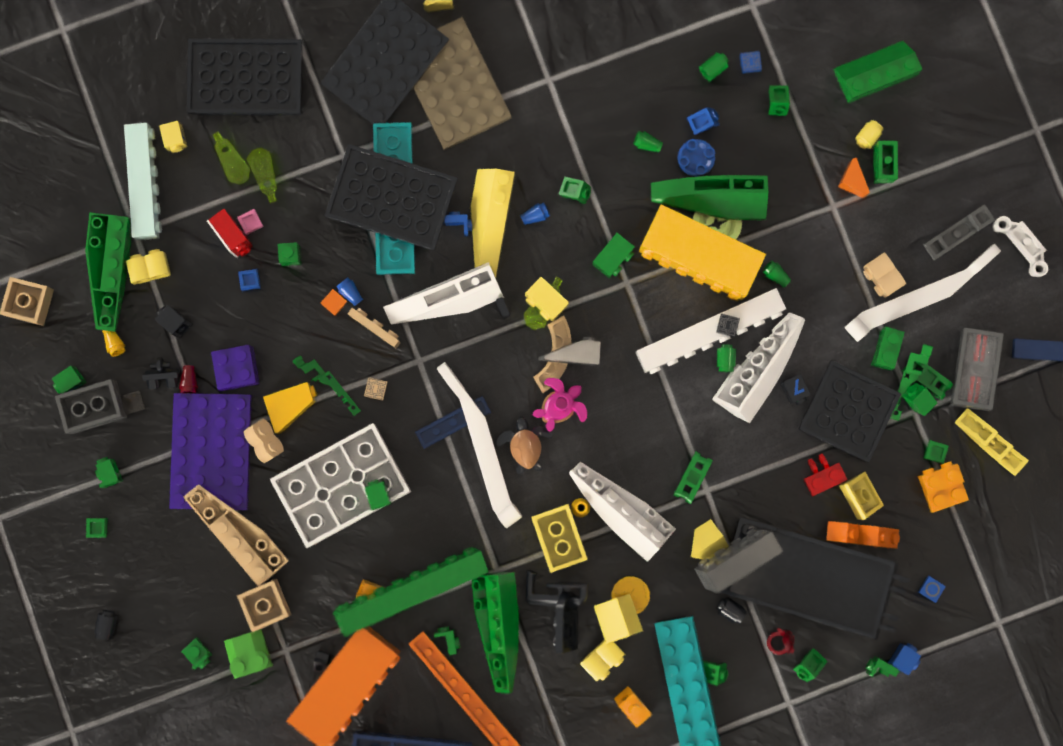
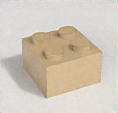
(26, 301)
(264, 605)

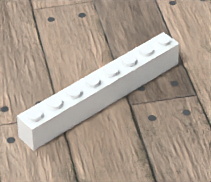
(704, 333)

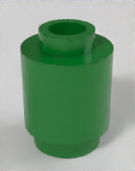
(726, 358)

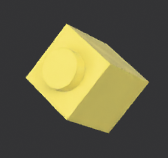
(173, 136)

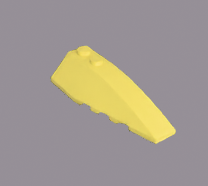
(489, 214)

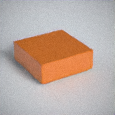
(334, 302)

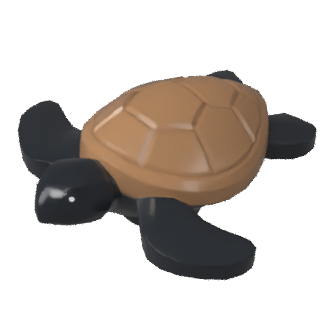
(525, 444)

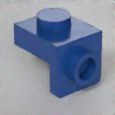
(455, 218)

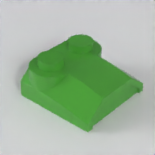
(248, 654)

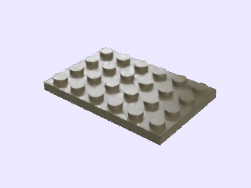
(460, 90)

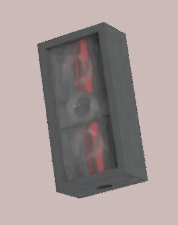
(976, 369)

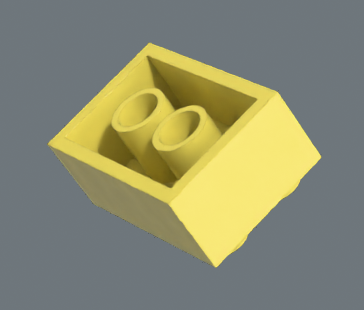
(559, 538)

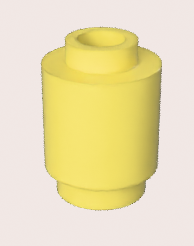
(869, 134)

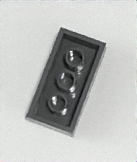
(738, 559)

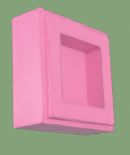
(250, 222)

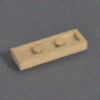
(374, 326)

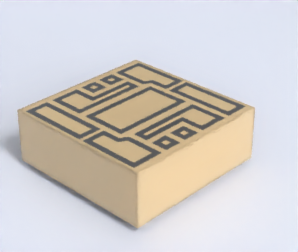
(375, 389)

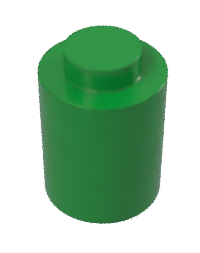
(714, 66)

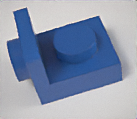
(703, 120)

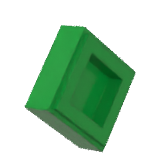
(936, 452)
(96, 527)

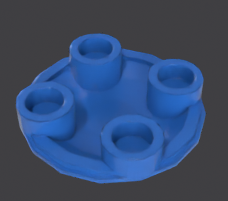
(696, 157)

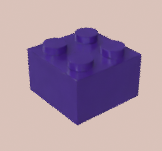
(235, 368)

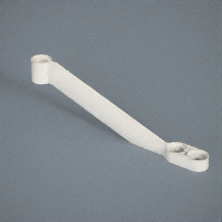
(918, 298)
(485, 451)

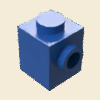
(905, 658)

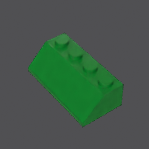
(877, 71)

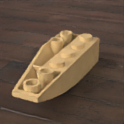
(240, 536)

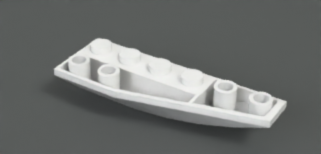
(450, 297)
(623, 512)

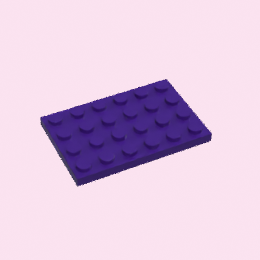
(210, 447)

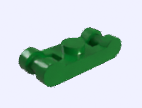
(929, 378)
(693, 477)

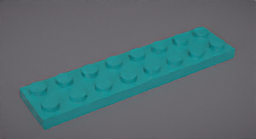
(392, 254)
(687, 682)

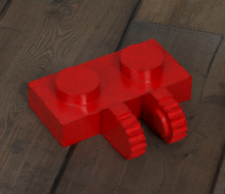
(825, 478)

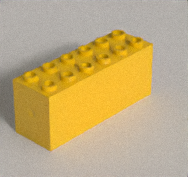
(701, 253)

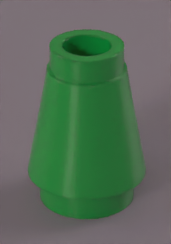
(647, 142)
(775, 273)

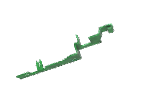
(307, 367)
(914, 375)

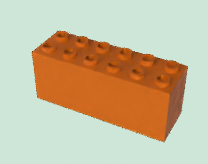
(344, 687)

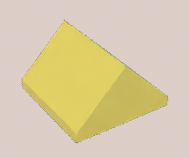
(861, 496)
(618, 618)

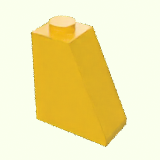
(288, 405)

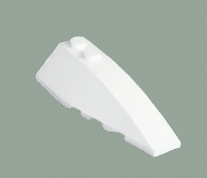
(756, 377)

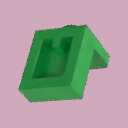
(779, 100)
(575, 189)
(197, 654)
(810, 665)
(884, 668)
(715, 673)

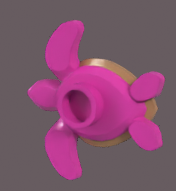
(560, 404)

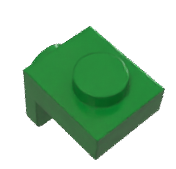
(452, 642)

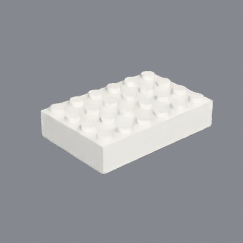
(328, 488)

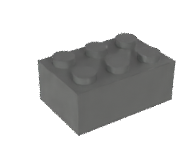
(90, 406)

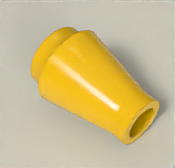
(113, 342)
(574, 509)

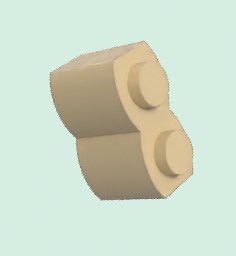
(884, 275)
(263, 440)

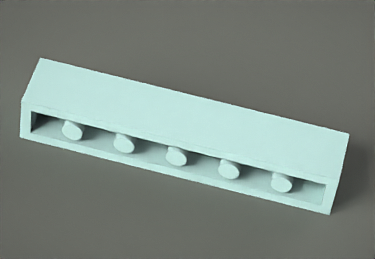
(141, 181)

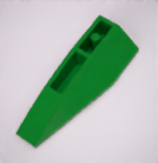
(718, 196)
(106, 257)
(498, 625)

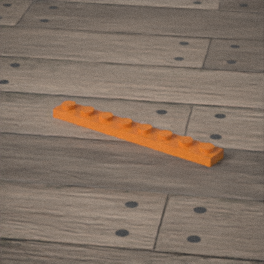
(461, 691)

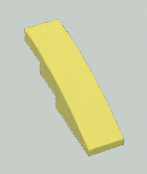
(991, 442)

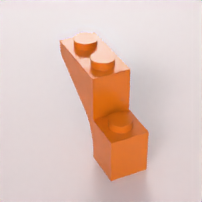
(863, 534)

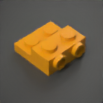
(943, 486)

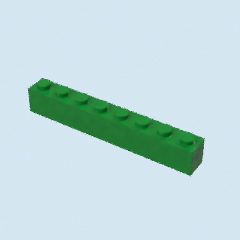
(410, 591)

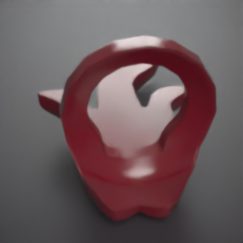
(788, 640)

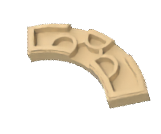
(560, 337)

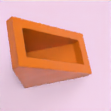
(854, 180)

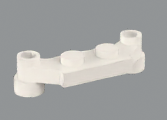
(1025, 243)

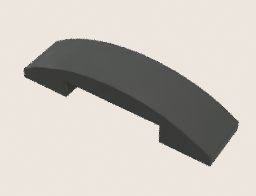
(959, 232)

